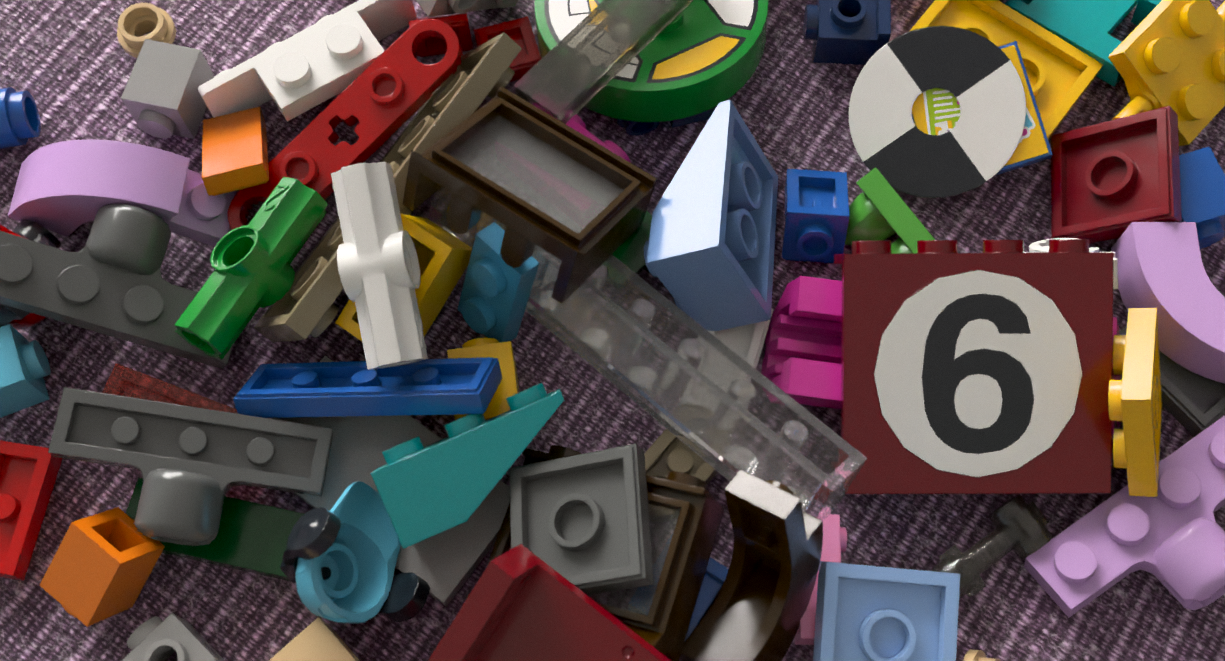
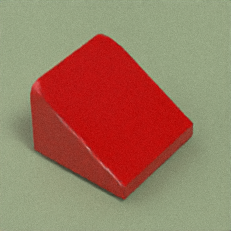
(435, 46)

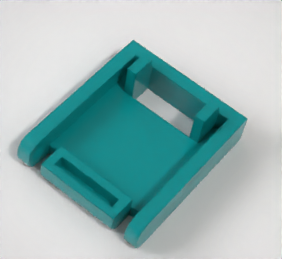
(1086, 24)

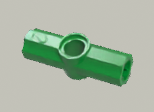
(251, 268)

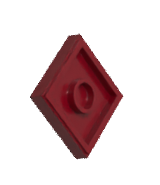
(1115, 176)

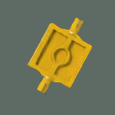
(1176, 63)

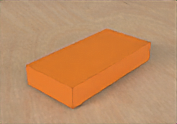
(234, 151)

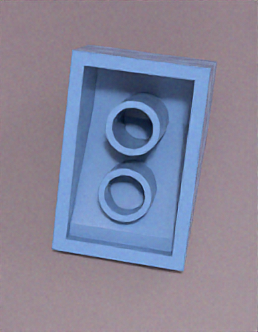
(718, 227)

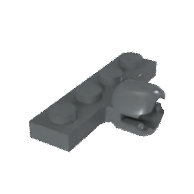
(107, 285)
(188, 456)

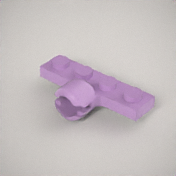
(1162, 535)

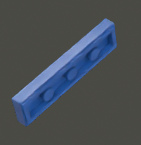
(352, 390)

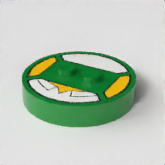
(684, 69)

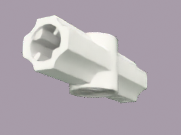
(378, 265)

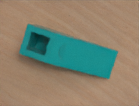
(448, 480)

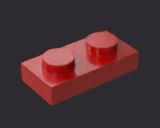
(25, 491)

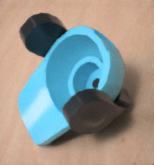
(348, 562)

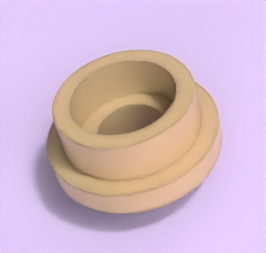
(141, 19)

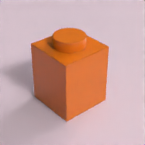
(101, 566)

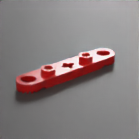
(378, 99)

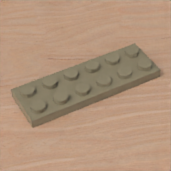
(317, 283)

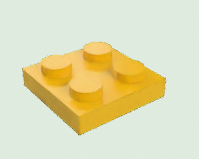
(1137, 402)

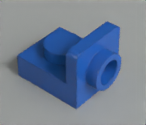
(815, 215)

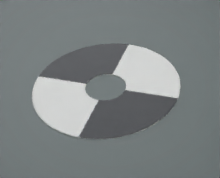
(989, 119)

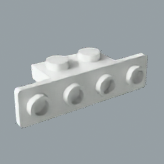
(310, 63)

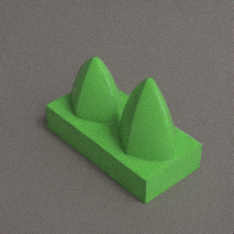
(882, 213)

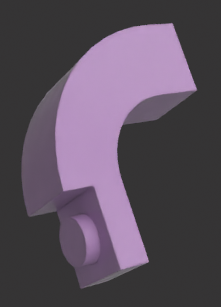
(74, 178)
(1165, 271)

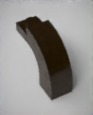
(767, 579)

